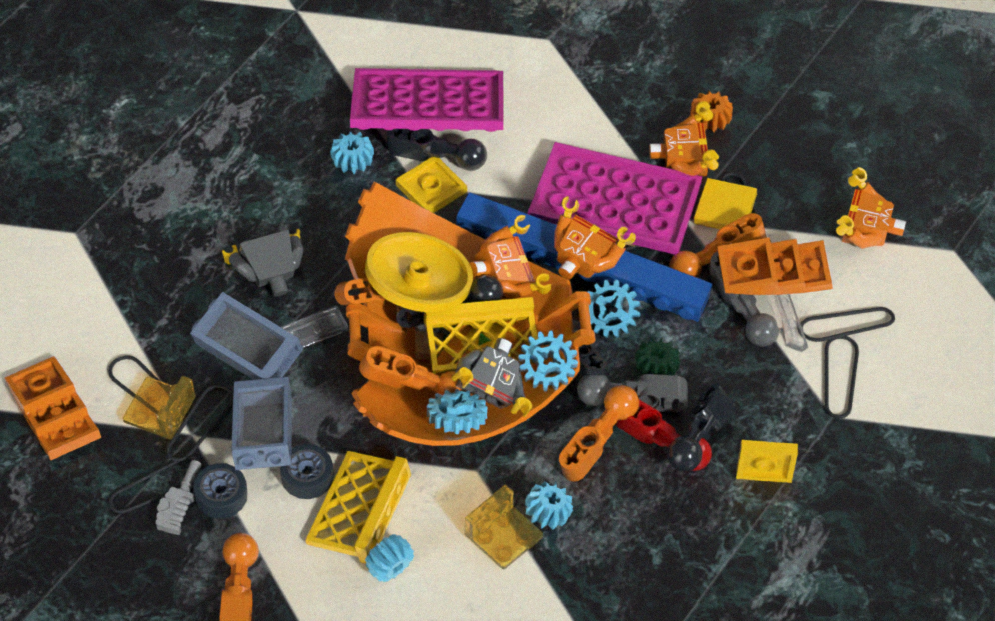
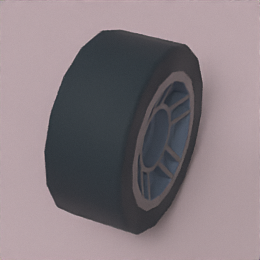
(320, 468)
(227, 480)

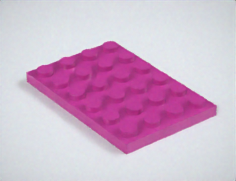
(427, 99)
(618, 194)

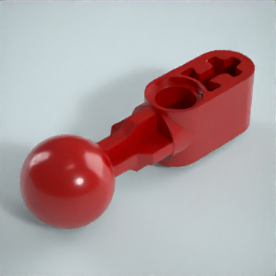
(658, 431)

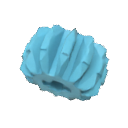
(352, 152)
(548, 505)
(389, 558)

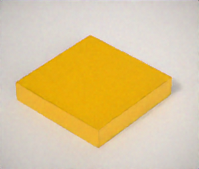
(431, 185)
(723, 203)
(766, 461)

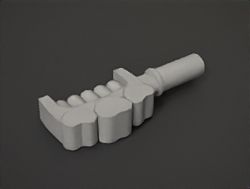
(173, 506)

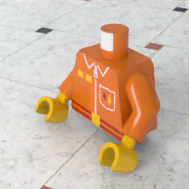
(686, 145)
(868, 215)
(585, 246)
(505, 259)

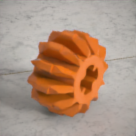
(720, 107)

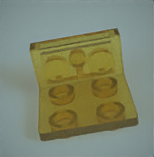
(160, 406)
(501, 529)

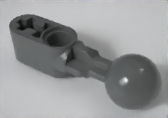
(760, 327)
(661, 392)

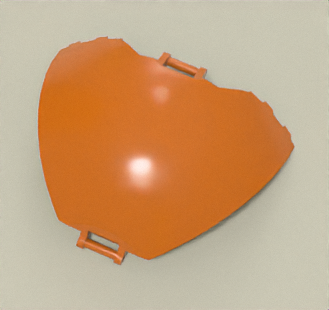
(404, 409)

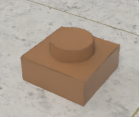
(422, 346)

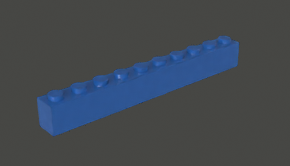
(651, 281)

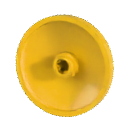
(402, 272)

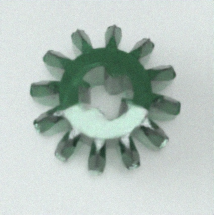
(657, 358)

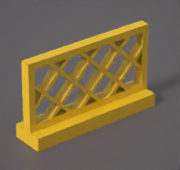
(473, 315)
(382, 506)

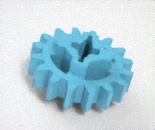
(619, 298)
(556, 367)
(457, 411)

